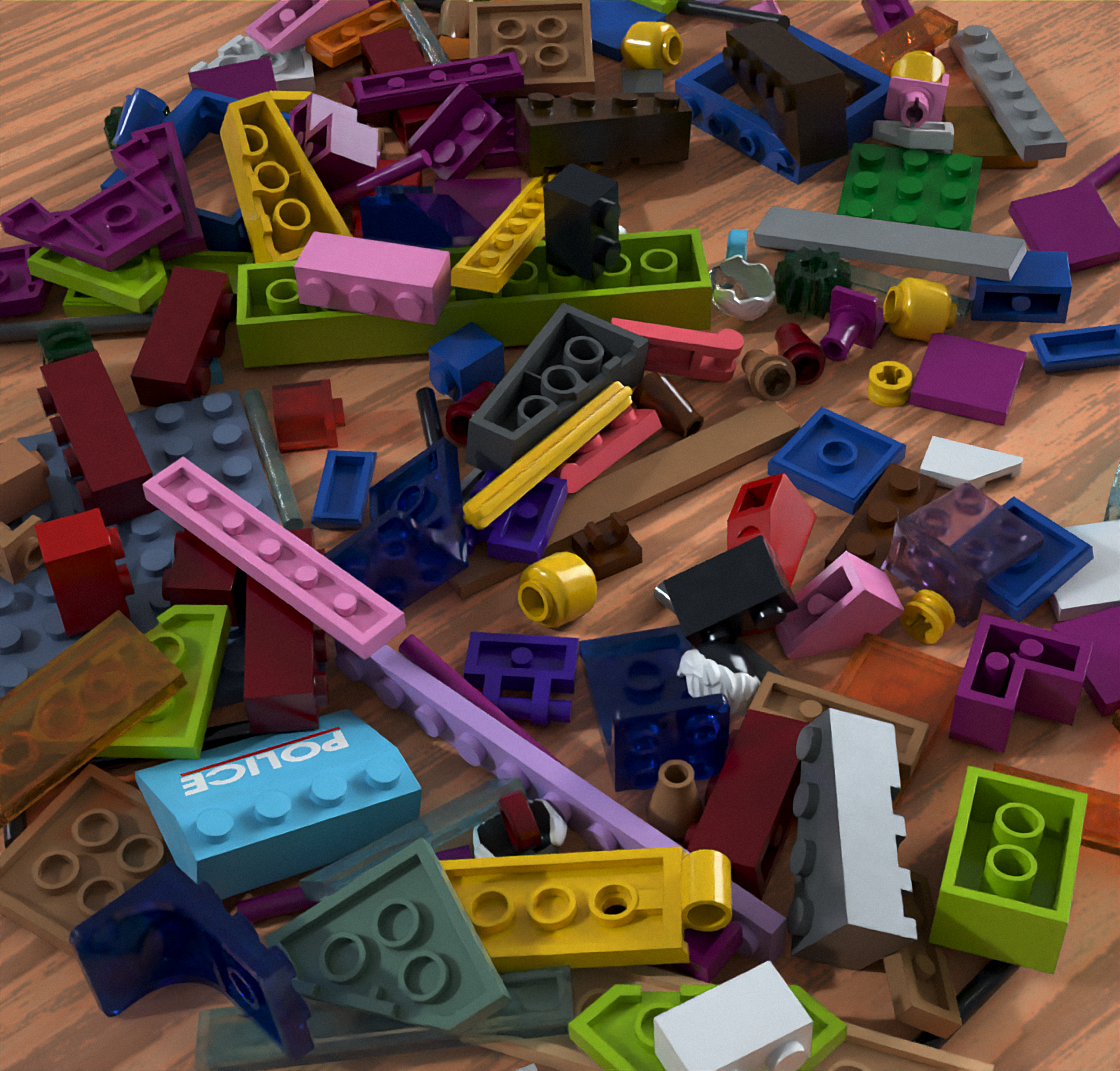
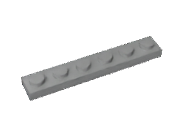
(1007, 94)

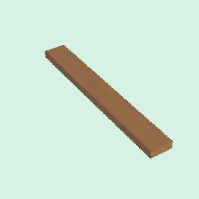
(647, 484)

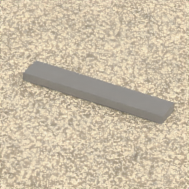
(893, 243)

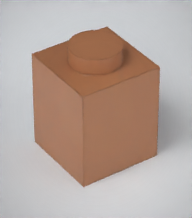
(21, 480)

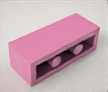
(374, 277)

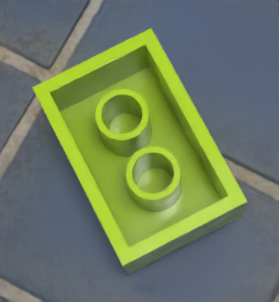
(1010, 870)

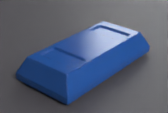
(1078, 348)
(344, 490)

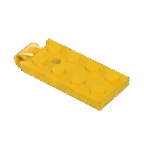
(553, 906)

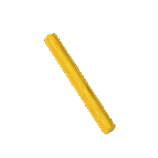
(546, 456)

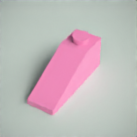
(293, 21)

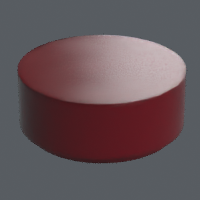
(519, 821)

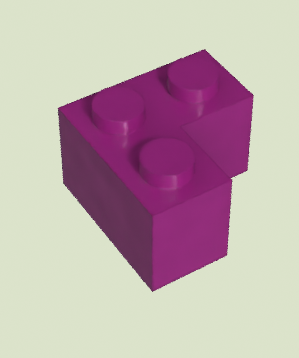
(334, 141)
(1018, 671)

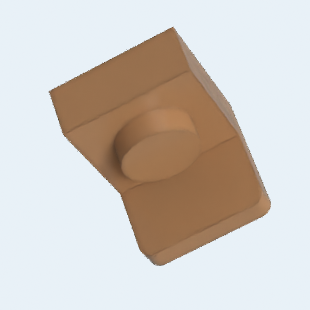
(19, 550)

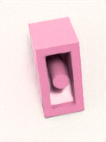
(839, 609)

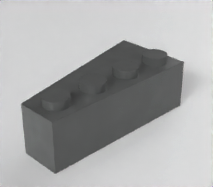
(550, 382)
(847, 844)

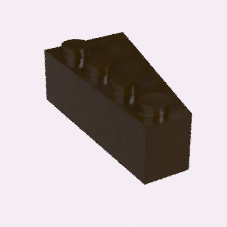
(792, 90)

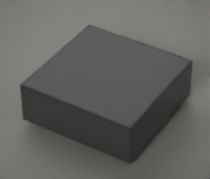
(642, 82)

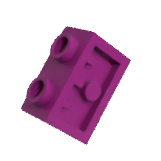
(459, 133)

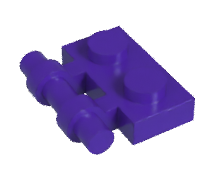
(524, 527)
(524, 664)

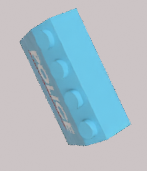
(280, 802)

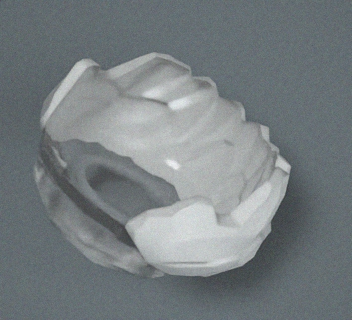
(741, 288)

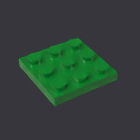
(911, 186)

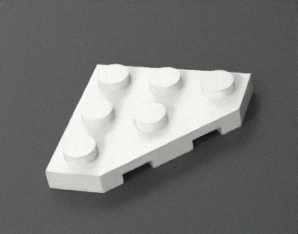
(291, 67)

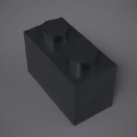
(582, 222)
(731, 594)

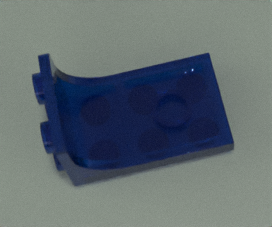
(413, 531)
(647, 708)
(181, 933)

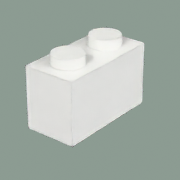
(737, 1027)

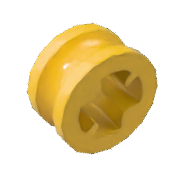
(889, 373)
(927, 616)

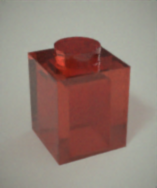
(306, 416)

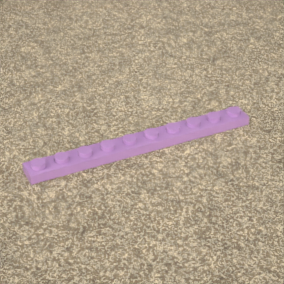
(507, 755)

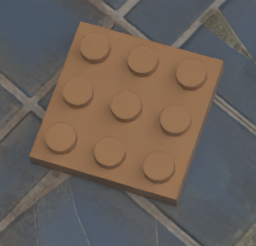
(548, 38)
(79, 856)

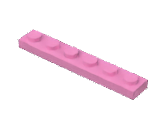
(275, 558)

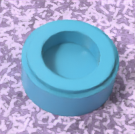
(737, 243)

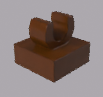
(607, 547)

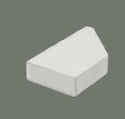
(928, 136)
(962, 463)

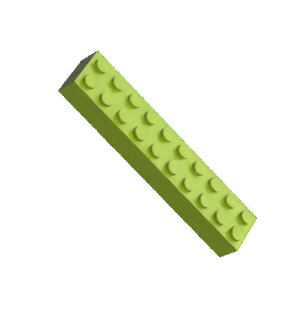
(655, 281)

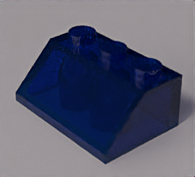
(417, 218)

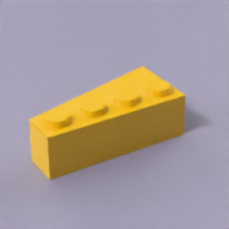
(274, 182)

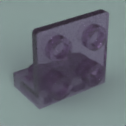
(959, 547)

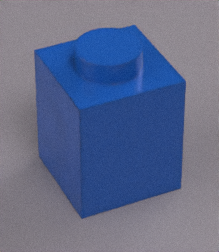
(465, 361)

